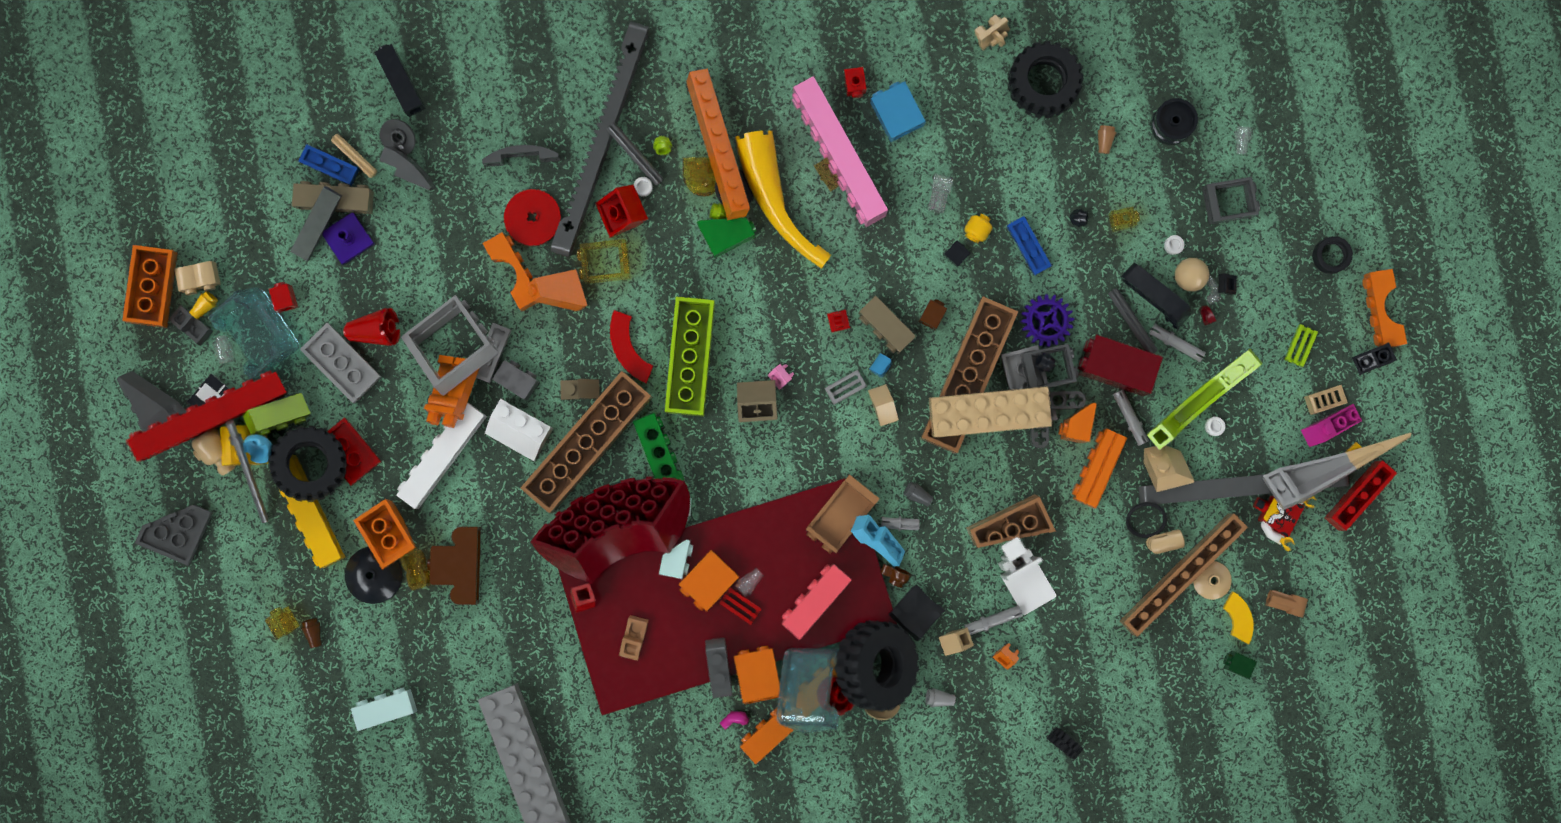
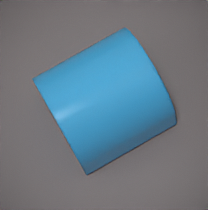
(881, 365)

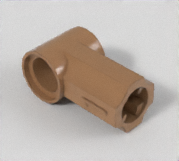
(1290, 603)

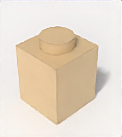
(956, 641)

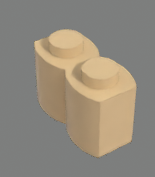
(197, 277)

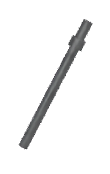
(236, 441)

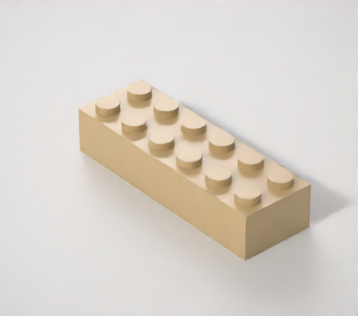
(990, 411)

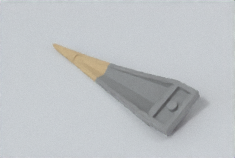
(1304, 480)

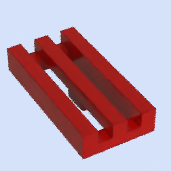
(726, 596)

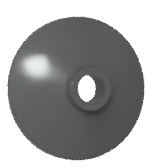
(390, 135)

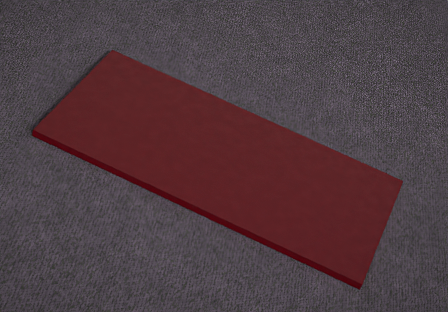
(674, 643)

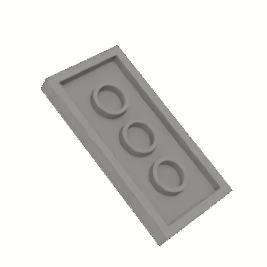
(340, 363)
(1015, 373)

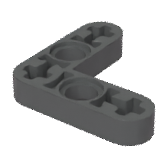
(1072, 405)

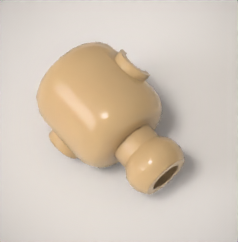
(208, 449)

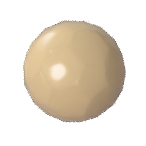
(1191, 274)

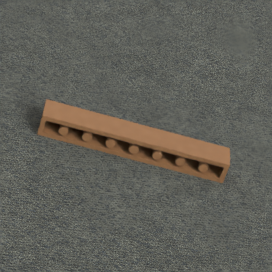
(1183, 574)

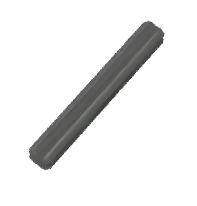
(635, 154)
(1132, 321)

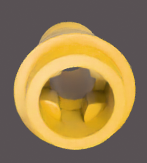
(203, 304)

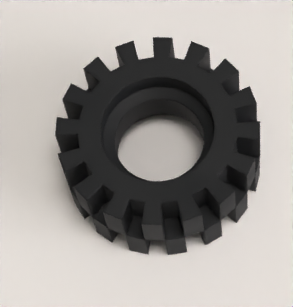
(1065, 743)

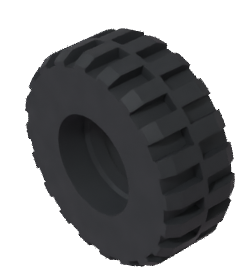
(856, 662)

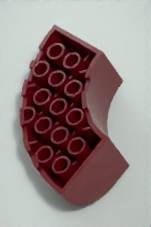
(615, 524)

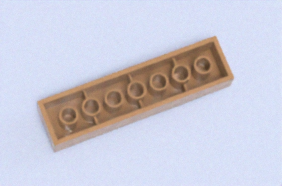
(975, 360)
(586, 442)

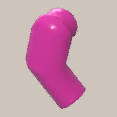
(734, 717)

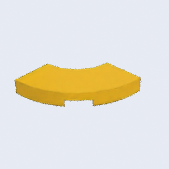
(1241, 617)

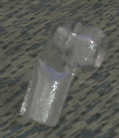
(1214, 295)

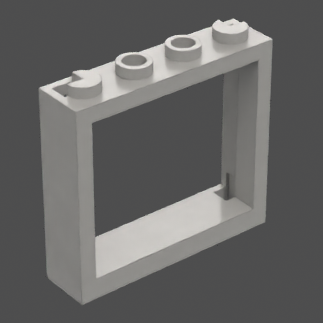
(432, 324)

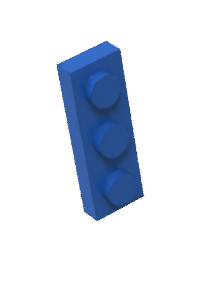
(328, 165)
(1029, 245)

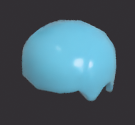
(258, 448)

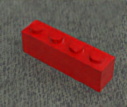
(1360, 495)

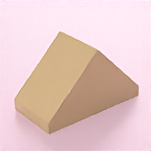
(883, 405)

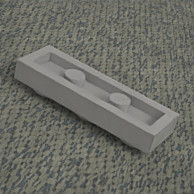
(500, 336)

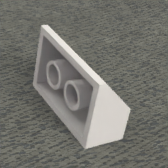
(518, 430)

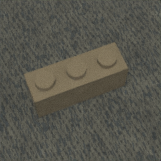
(886, 325)

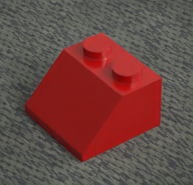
(621, 210)

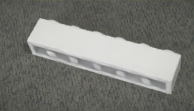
(439, 458)

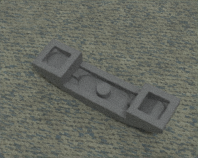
(497, 157)

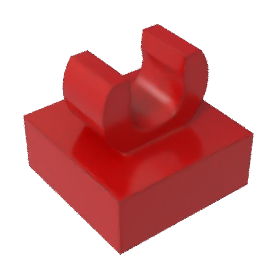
(838, 321)

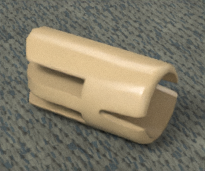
(1166, 542)

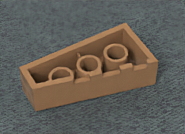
(1018, 520)

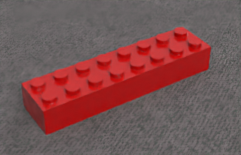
(203, 418)

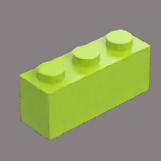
(277, 415)

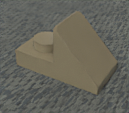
(580, 389)

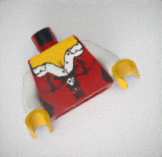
(1277, 522)

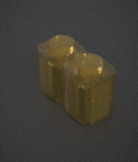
(417, 573)

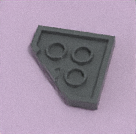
(176, 534)

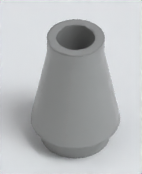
(938, 698)

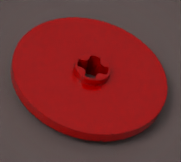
(517, 217)

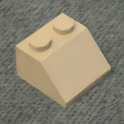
(1166, 468)

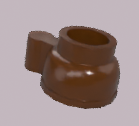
(897, 575)

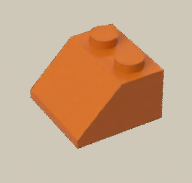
(1079, 425)

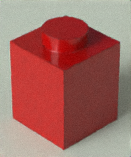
(283, 297)
(582, 597)

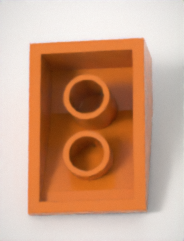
(385, 533)

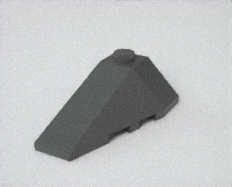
(147, 400)

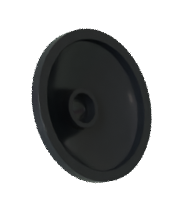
(382, 585)

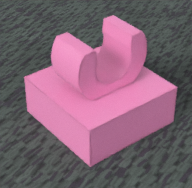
(780, 376)

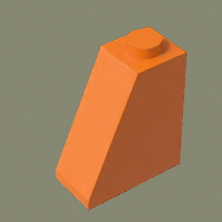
(559, 290)

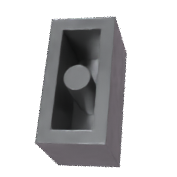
(516, 380)

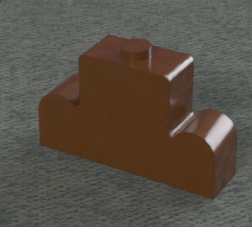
(458, 565)

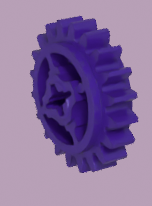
(1053, 325)

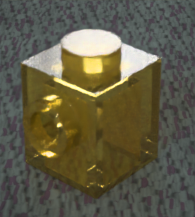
(281, 622)

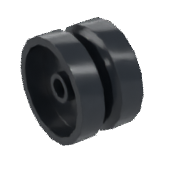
(1185, 121)

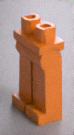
(455, 401)

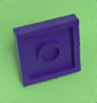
(347, 238)

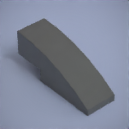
(406, 168)

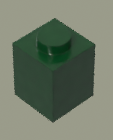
(1239, 664)

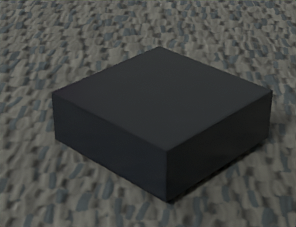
(957, 253)
(1227, 284)

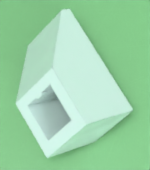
(674, 563)

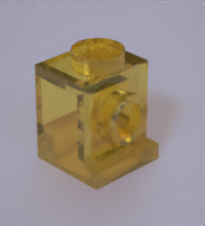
(1117, 221)

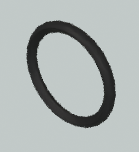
(1142, 505)

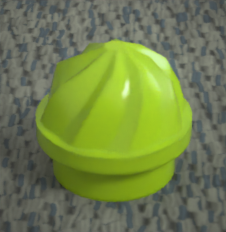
(662, 145)
(717, 211)

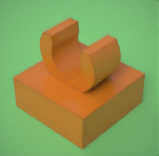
(1006, 657)

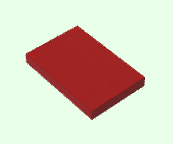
(359, 455)

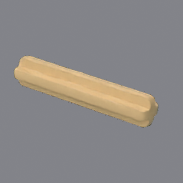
(352, 154)

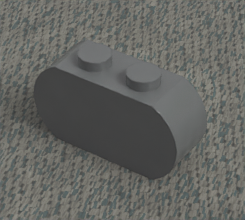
(718, 667)

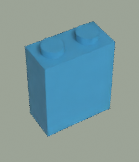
(897, 111)

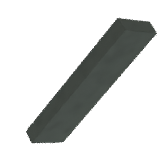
(316, 223)

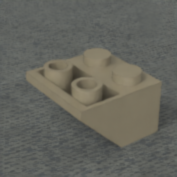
(757, 401)

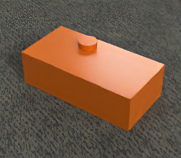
(149, 286)

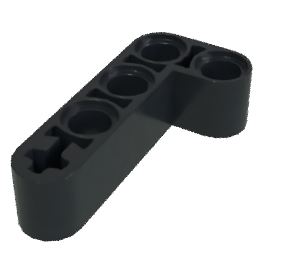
(1157, 294)

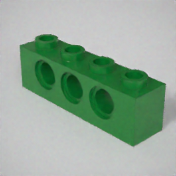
(656, 464)

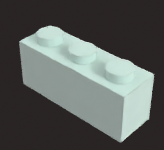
(383, 708)

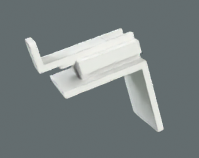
(1024, 577)

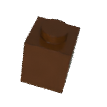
(933, 314)

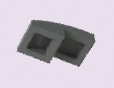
(190, 326)

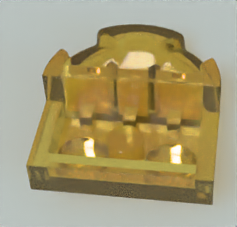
(699, 175)

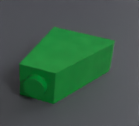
(726, 234)

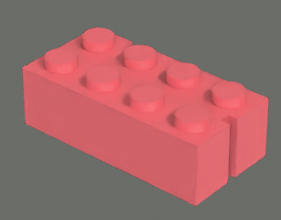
(816, 601)

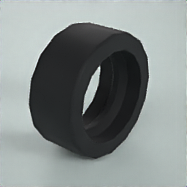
(1343, 245)

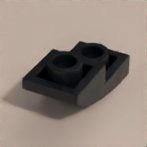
(1374, 358)

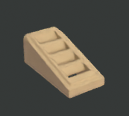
(1311, 403)

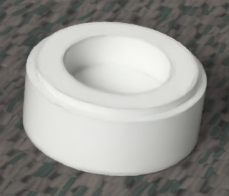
(643, 186)
(1174, 244)
(1214, 426)

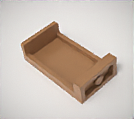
(838, 515)

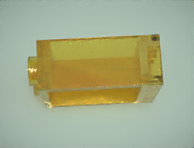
(624, 261)

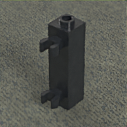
(399, 80)

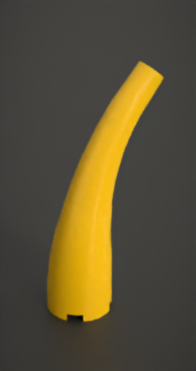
(761, 170)

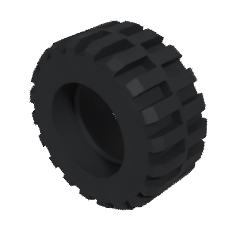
(1049, 55)
(302, 438)

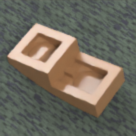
(633, 637)

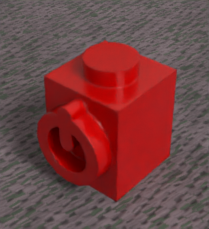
(855, 82)

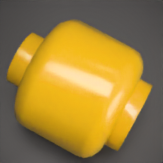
(978, 228)

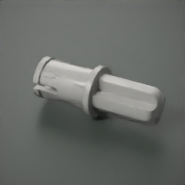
(900, 523)

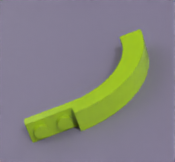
(1202, 398)

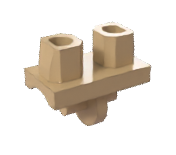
(994, 34)

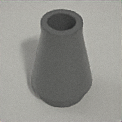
(918, 494)

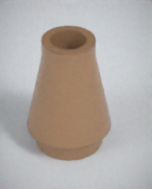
(1105, 138)

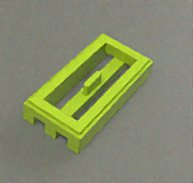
(1307, 331)

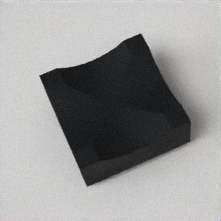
(916, 612)

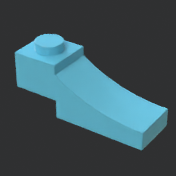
(878, 538)

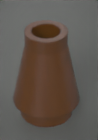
(311, 630)

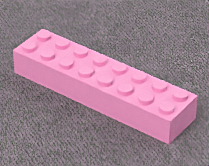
(839, 151)

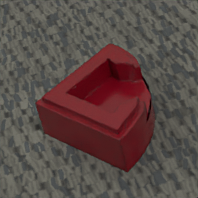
(1207, 315)

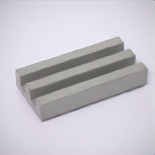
(831, 395)

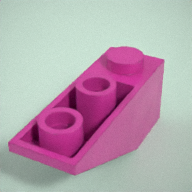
(1331, 425)

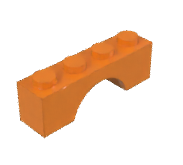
(501, 250)
(1378, 287)

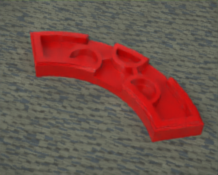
(624, 350)

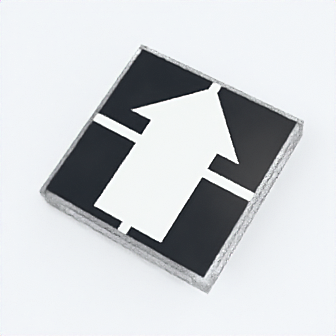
(209, 387)

